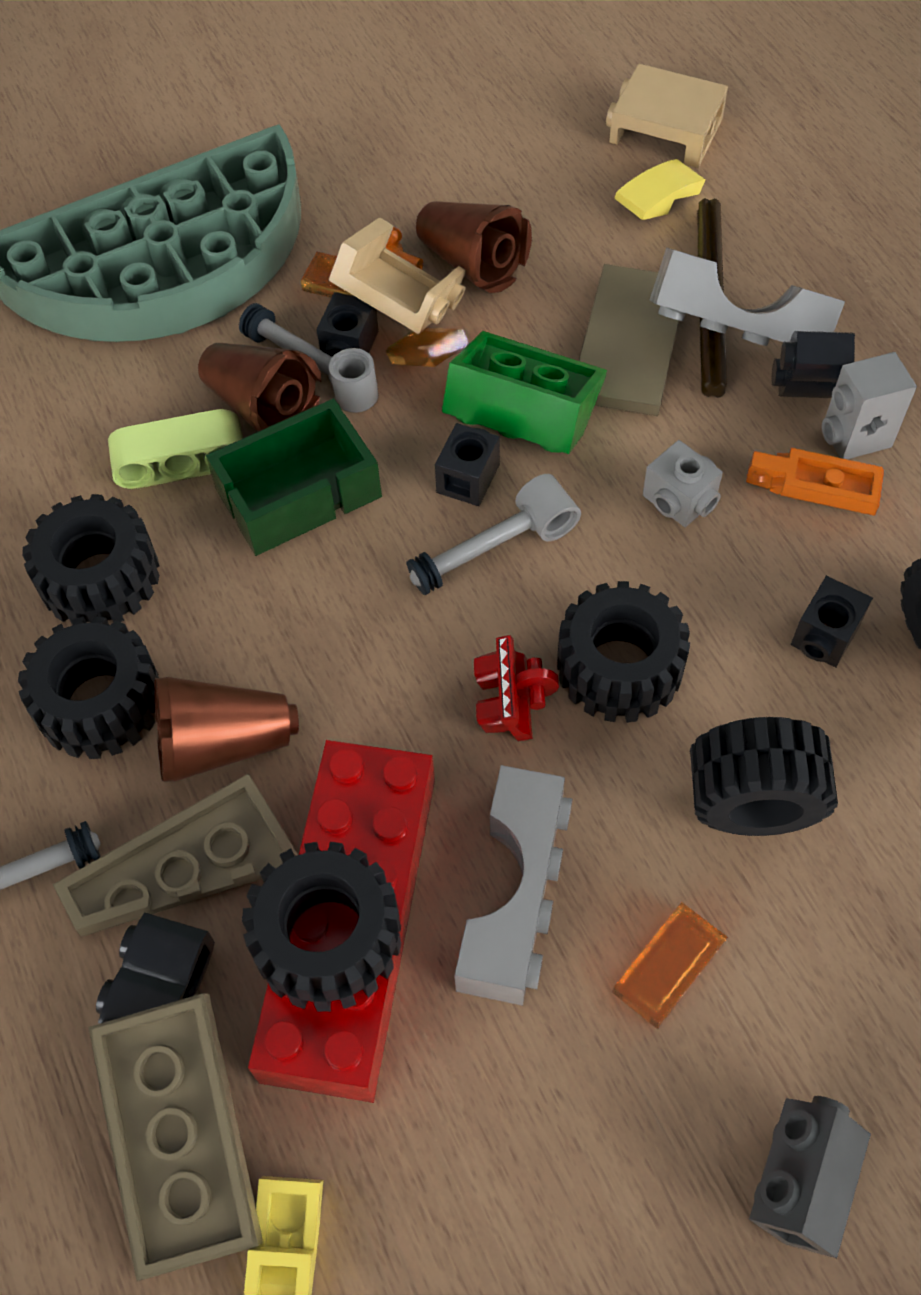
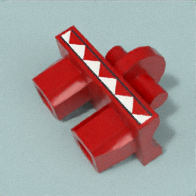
(521, 688)

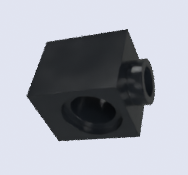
(347, 325)
(467, 464)
(835, 605)

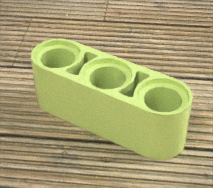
(170, 447)

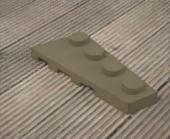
(181, 860)

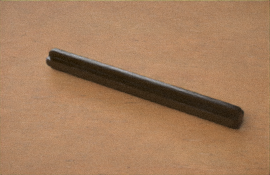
(712, 342)

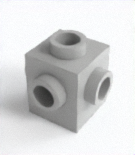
(682, 484)

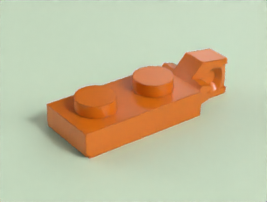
(819, 479)

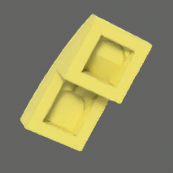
(657, 188)
(290, 1230)

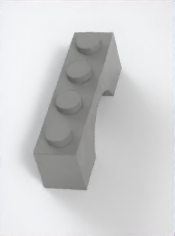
(693, 287)
(498, 948)

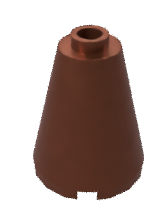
(479, 238)
(260, 381)
(216, 725)

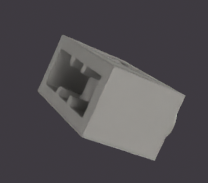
(868, 406)

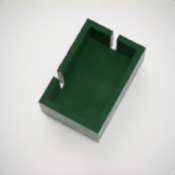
(295, 476)

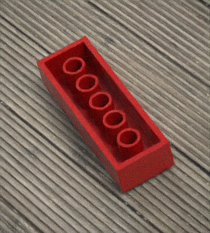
(382, 807)

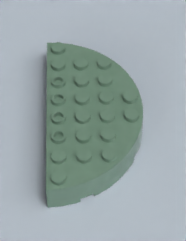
(158, 247)

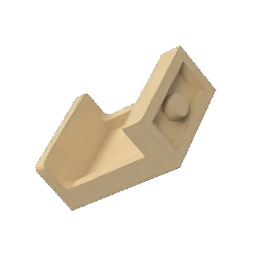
(670, 109)
(391, 282)

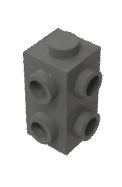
(811, 1175)

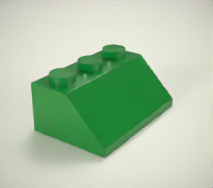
(522, 391)

